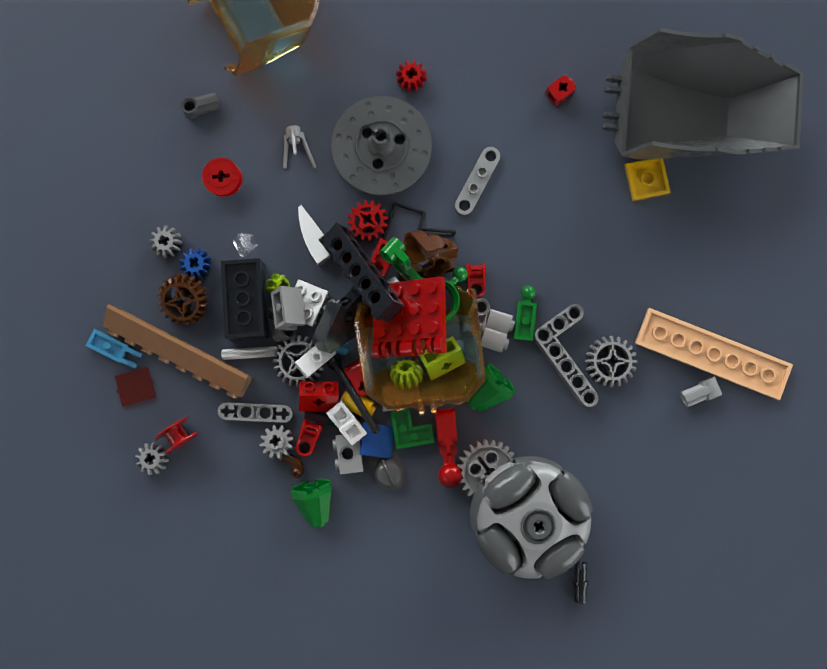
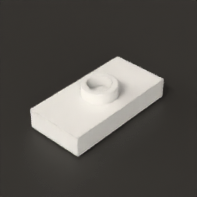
(312, 361)

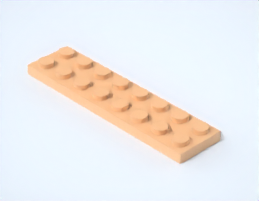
(713, 354)

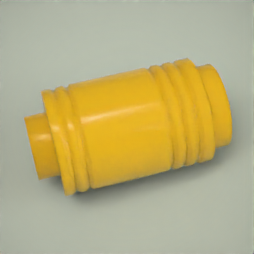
(346, 399)

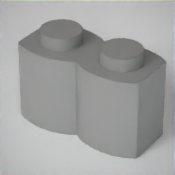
(496, 331)

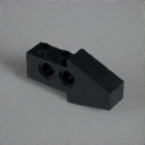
(337, 323)

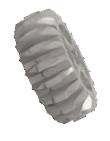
(286, 351)
(611, 369)

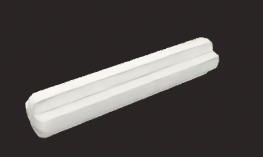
(245, 353)

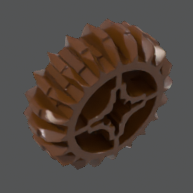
(188, 290)

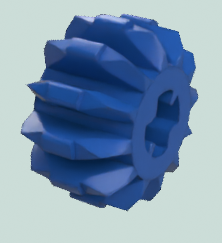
(200, 258)

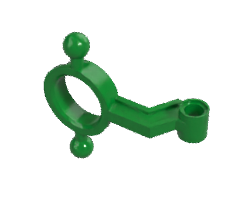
(394, 254)

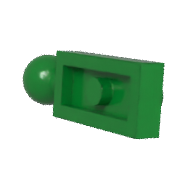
(525, 315)

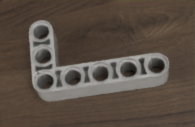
(563, 356)

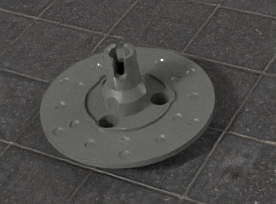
(386, 119)

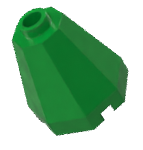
(493, 390)
(313, 501)

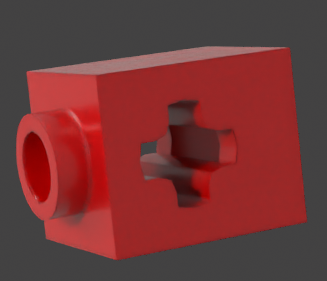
(558, 97)

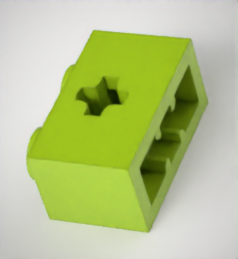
(440, 364)

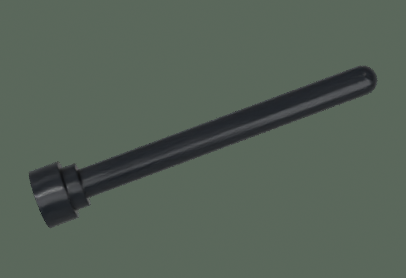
(335, 364)

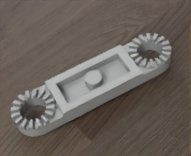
(477, 181)

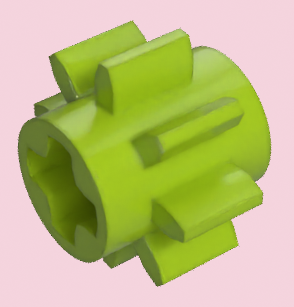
(276, 281)

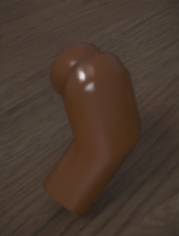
(295, 463)

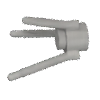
(293, 137)

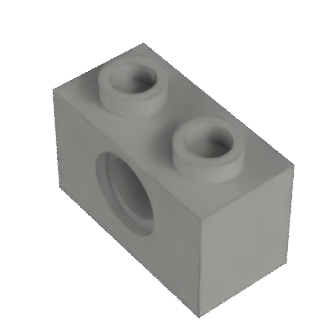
(345, 465)

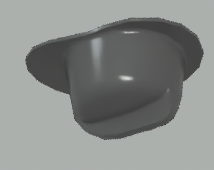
(388, 472)

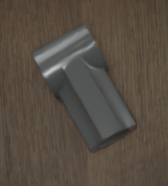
(202, 104)

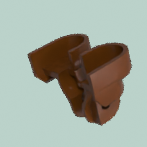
(437, 250)

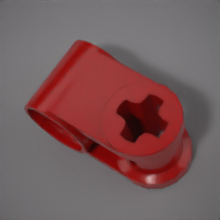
(476, 277)
(355, 376)
(308, 436)

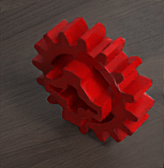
(362, 227)

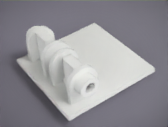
(312, 301)

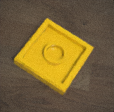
(647, 178)

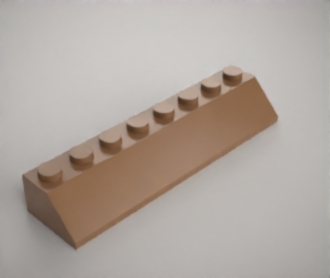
(177, 351)

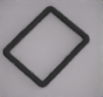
(405, 207)
(441, 232)

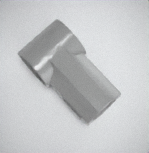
(705, 390)

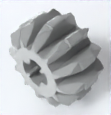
(159, 239)
(146, 453)

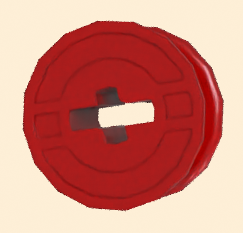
(215, 169)
(176, 435)

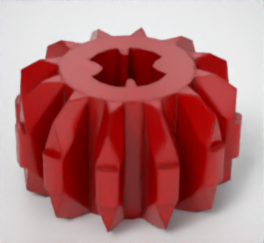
(405, 72)

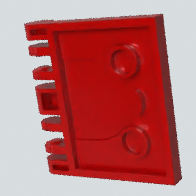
(418, 320)

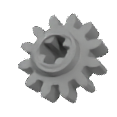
(283, 444)

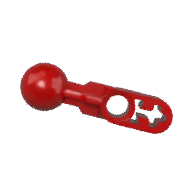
(449, 473)

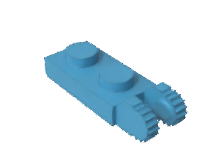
(111, 347)

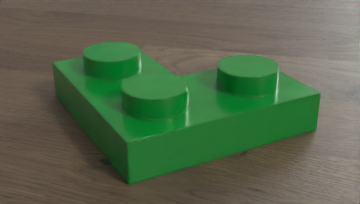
(409, 436)

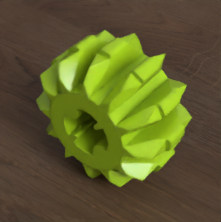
(406, 373)

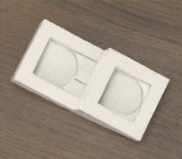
(346, 422)

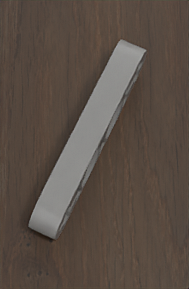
(255, 412)

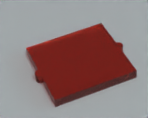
(135, 386)

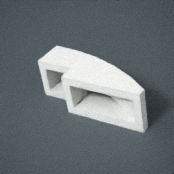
(312, 237)

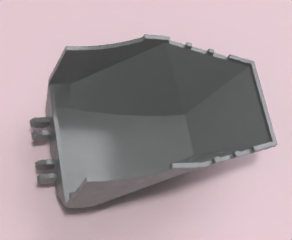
(703, 98)

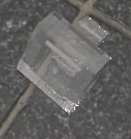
(243, 244)

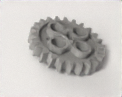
(501, 457)

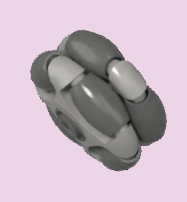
(531, 518)

